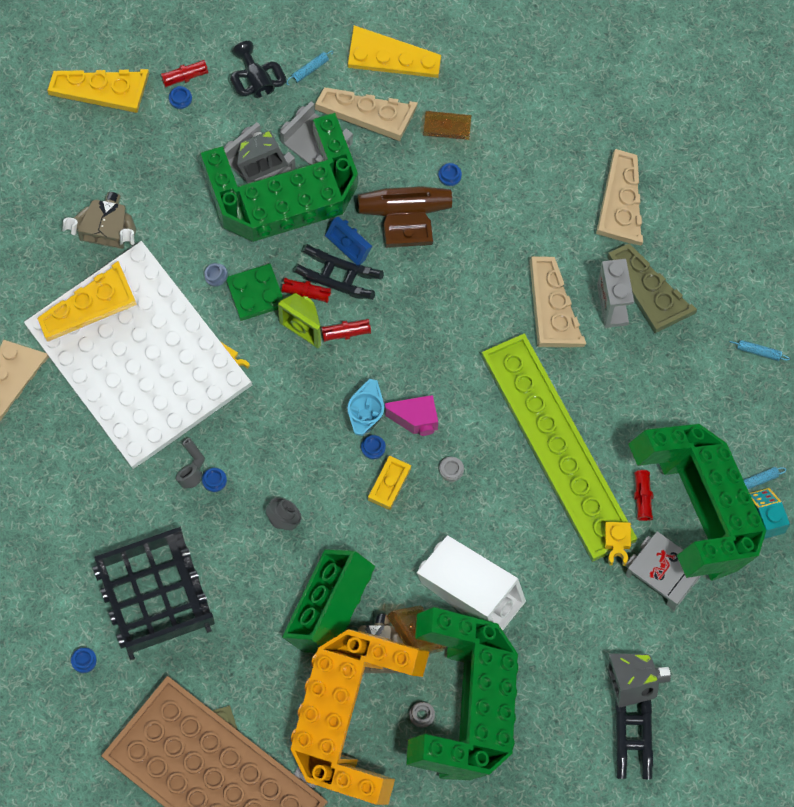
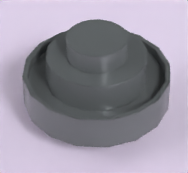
(283, 514)

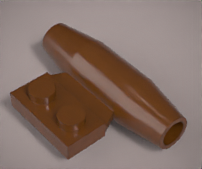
(405, 212)

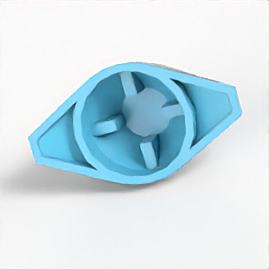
(366, 408)

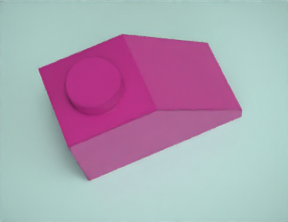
(414, 414)

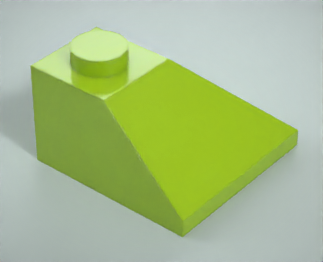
(300, 317)

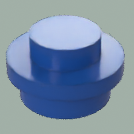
(180, 97)
(450, 174)
(373, 447)
(214, 480)
(83, 660)

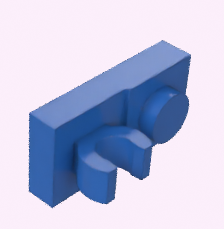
(348, 240)

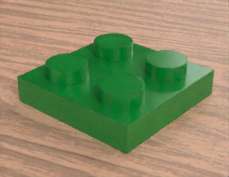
(254, 291)

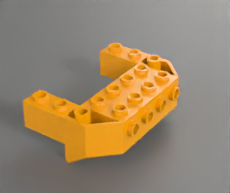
(329, 709)

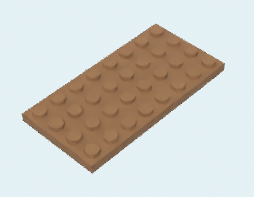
(197, 759)

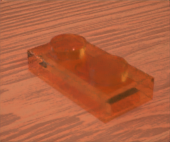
(447, 125)

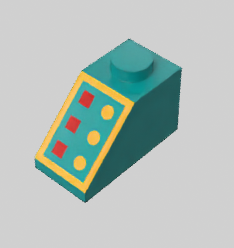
(771, 512)

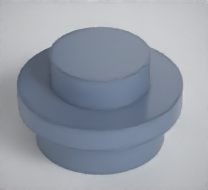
(216, 274)

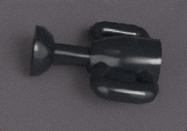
(256, 75)

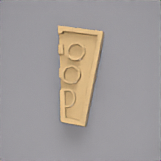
(377, 115)
(620, 205)
(552, 307)
(17, 368)

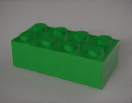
(328, 599)

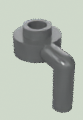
(191, 474)

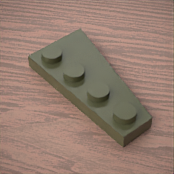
(651, 292)

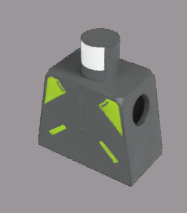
(260, 156)
(635, 678)

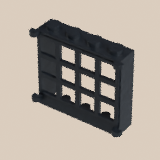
(189, 581)

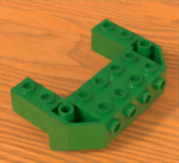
(287, 198)
(716, 493)
(486, 697)

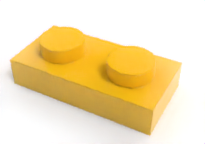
(389, 482)

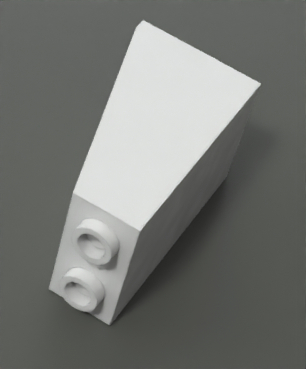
(471, 583)

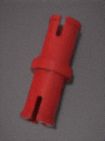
(184, 73)
(306, 289)
(346, 330)
(643, 495)

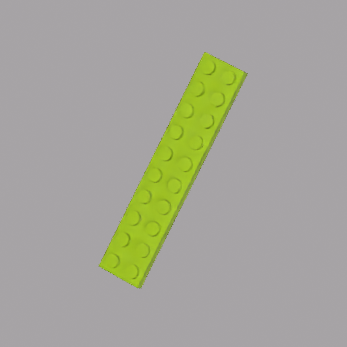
(555, 442)

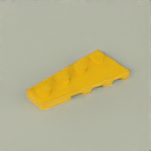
(390, 55)
(109, 89)
(94, 302)

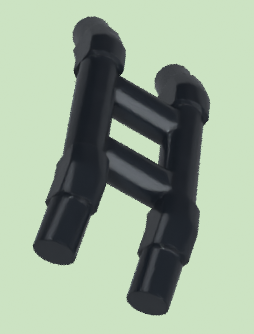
(331, 262)
(623, 744)

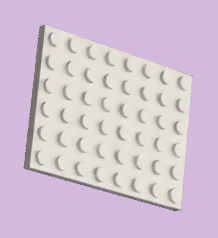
(147, 367)

